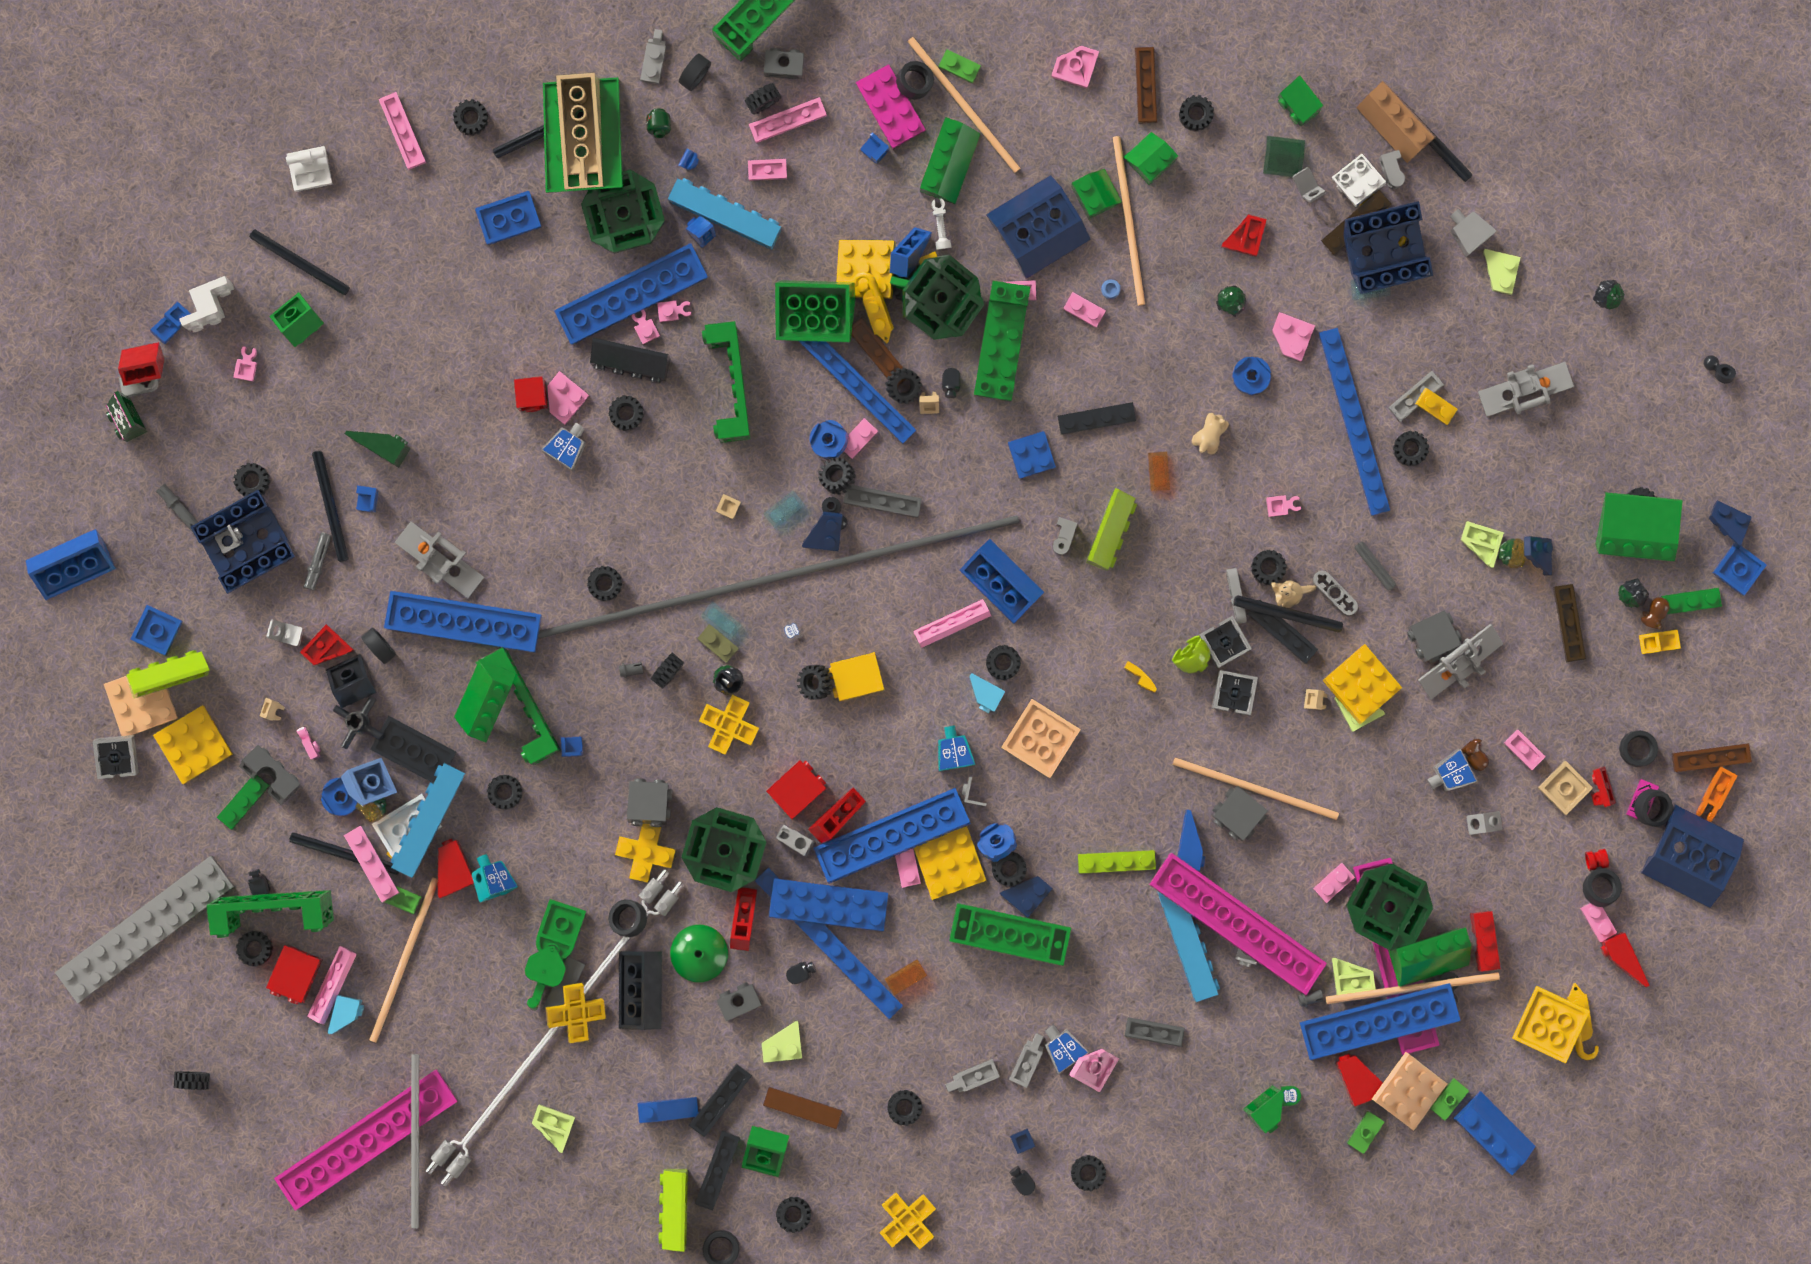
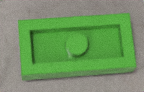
(959, 66)

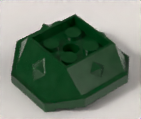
(635, 230)
(959, 300)
(703, 844)
(1410, 909)

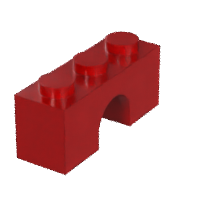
(1486, 943)

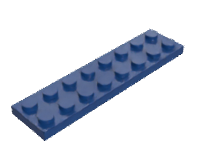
(631, 294)
(462, 621)
(892, 835)
(1380, 1021)

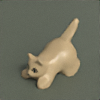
(1209, 436)
(1290, 593)

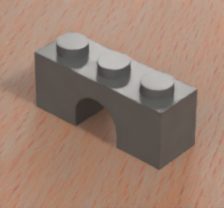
(260, 762)

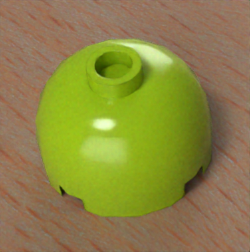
(1193, 656)

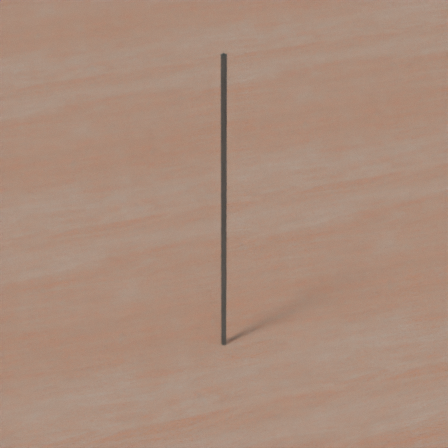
(778, 576)

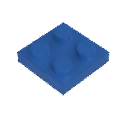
(1031, 455)
(1739, 569)
(156, 630)

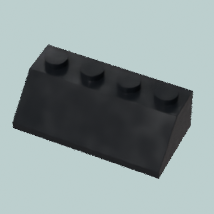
(630, 360)
(640, 990)

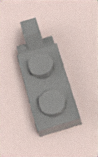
(653, 59)
(1027, 1061)
(973, 1077)

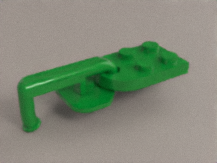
(559, 929)

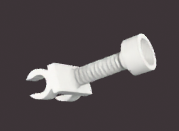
(943, 242)

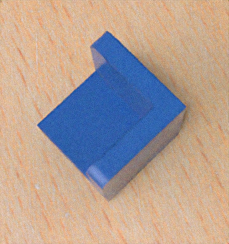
(875, 148)
(367, 498)
(571, 746)

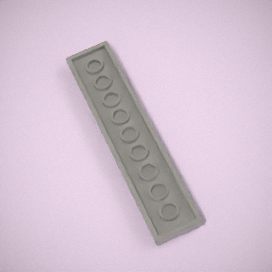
(144, 929)

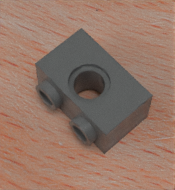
(792, 71)
(750, 998)

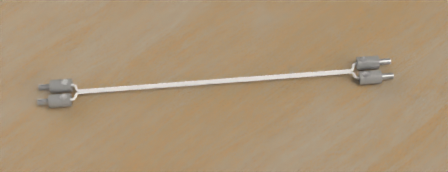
(447, 1148)

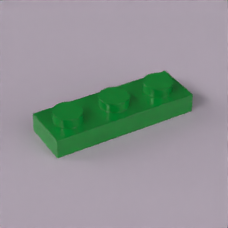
(1693, 600)
(243, 802)

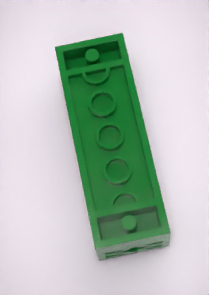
(747, 23)
(720, 336)
(1002, 340)
(546, 744)
(226, 911)
(1010, 934)

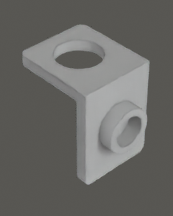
(1307, 185)
(234, 533)
(287, 633)
(966, 788)
(1488, 822)
(1244, 959)

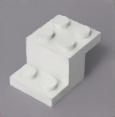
(207, 304)

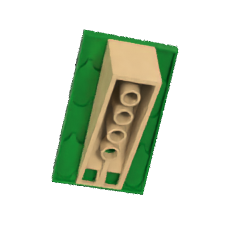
(587, 149)

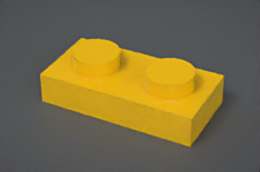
(1436, 406)

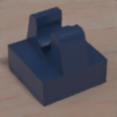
(1022, 1141)

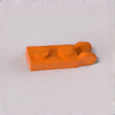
(1717, 792)

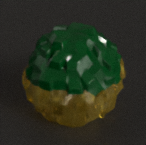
(1512, 553)
(373, 811)

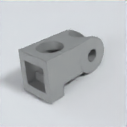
(1391, 171)
(1063, 542)
(795, 840)

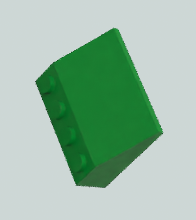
(814, 310)
(1639, 526)

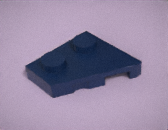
(1730, 522)
(825, 533)
(1539, 552)
(1027, 895)

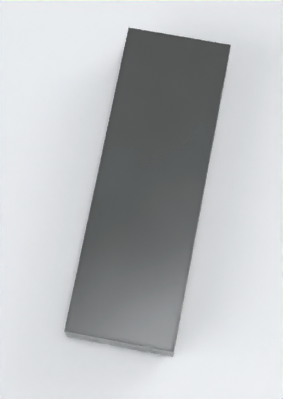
(572, 974)
(1154, 1032)

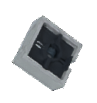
(1225, 642)
(1234, 692)
(115, 756)

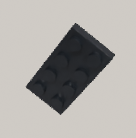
(412, 749)

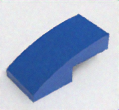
(170, 323)

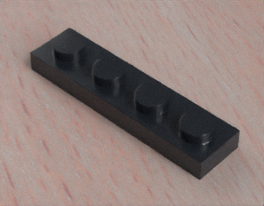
(1096, 418)
(1285, 635)
(720, 1100)
(717, 1170)

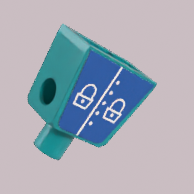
(953, 751)
(492, 879)

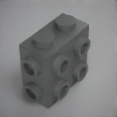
(1434, 636)
(648, 803)
(1239, 814)

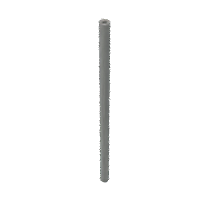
(414, 1140)

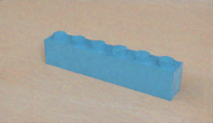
(725, 214)
(428, 820)
(1190, 950)

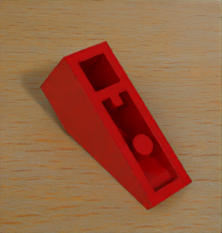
(837, 816)
(743, 919)
(1622, 955)

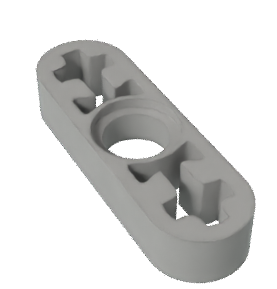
(1328, 579)
(1235, 589)

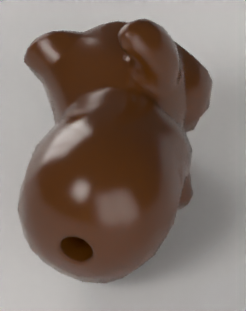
(1658, 610)
(1475, 755)

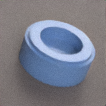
(1110, 289)

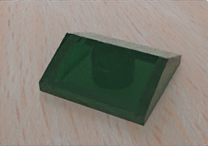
(1283, 156)

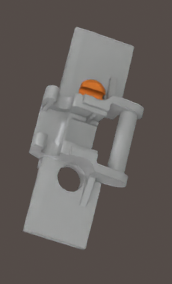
(1547, 381)
(434, 564)
(1461, 662)

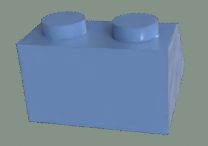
(368, 782)

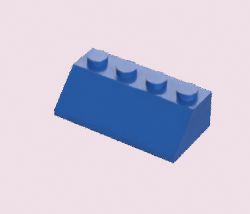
(70, 564)
(1001, 581)
(1495, 1133)

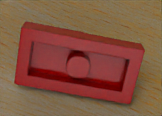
(1605, 794)

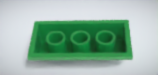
(949, 161)
(483, 700)
(1431, 956)
(1266, 1109)

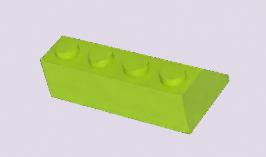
(1111, 530)
(168, 674)
(674, 1209)

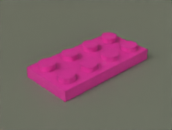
(890, 107)

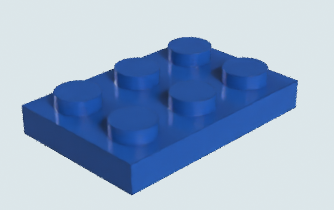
(508, 218)

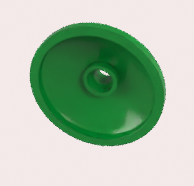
(713, 951)

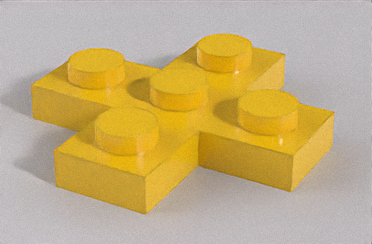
(729, 724)
(645, 852)
(575, 1013)
(907, 1220)

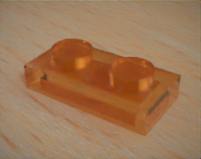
(1158, 471)
(905, 977)

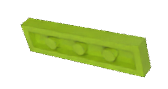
(1116, 861)

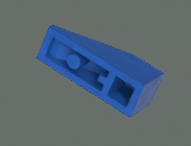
(701, 231)
(908, 252)
(1190, 847)
(667, 1109)

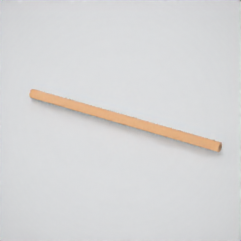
(964, 105)
(1129, 220)
(1255, 788)
(404, 960)
(1411, 988)

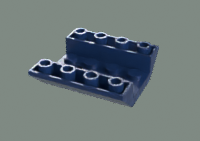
(1047, 237)
(1387, 261)
(255, 554)
(1690, 869)

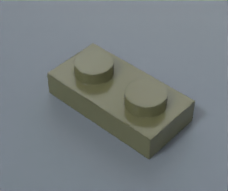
(718, 643)

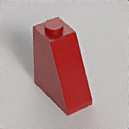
(453, 869)
(1357, 1079)

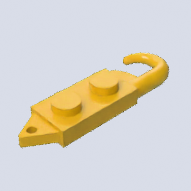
(876, 307)
(1581, 999)

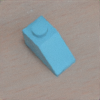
(986, 694)
(345, 1012)

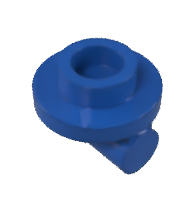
(689, 160)

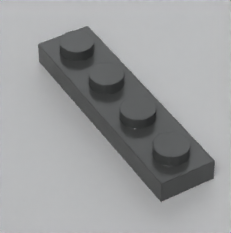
(883, 501)

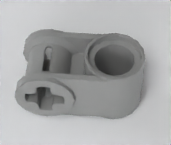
(138, 388)

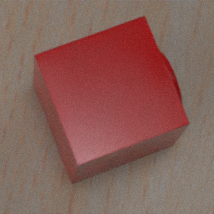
(530, 394)

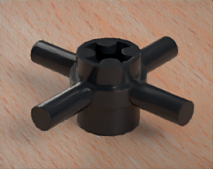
(364, 726)

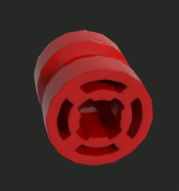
(1597, 859)

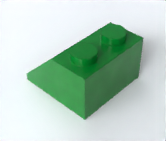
(1300, 101)
(1151, 157)
(1095, 193)
(296, 320)
(765, 1151)

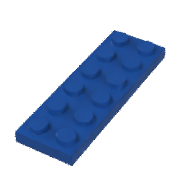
(828, 905)

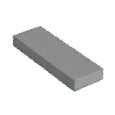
(1406, 403)

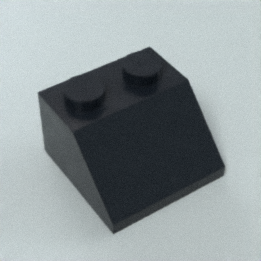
(350, 681)

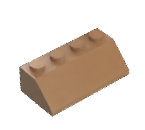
(1395, 121)

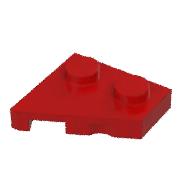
(1246, 236)
(325, 646)

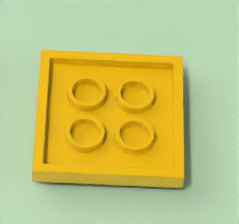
(868, 257)
(1362, 684)
(193, 744)
(949, 863)
(1551, 1024)

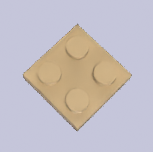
(1565, 787)

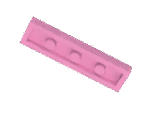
(787, 120)
(402, 131)
(952, 623)
(371, 864)
(332, 985)

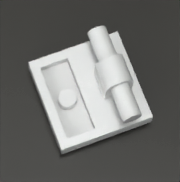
(309, 169)
(1358, 180)

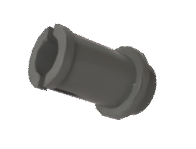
(630, 669)
(1310, 998)

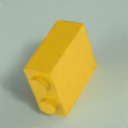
(856, 677)

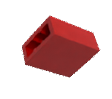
(141, 364)
(796, 789)
(294, 974)

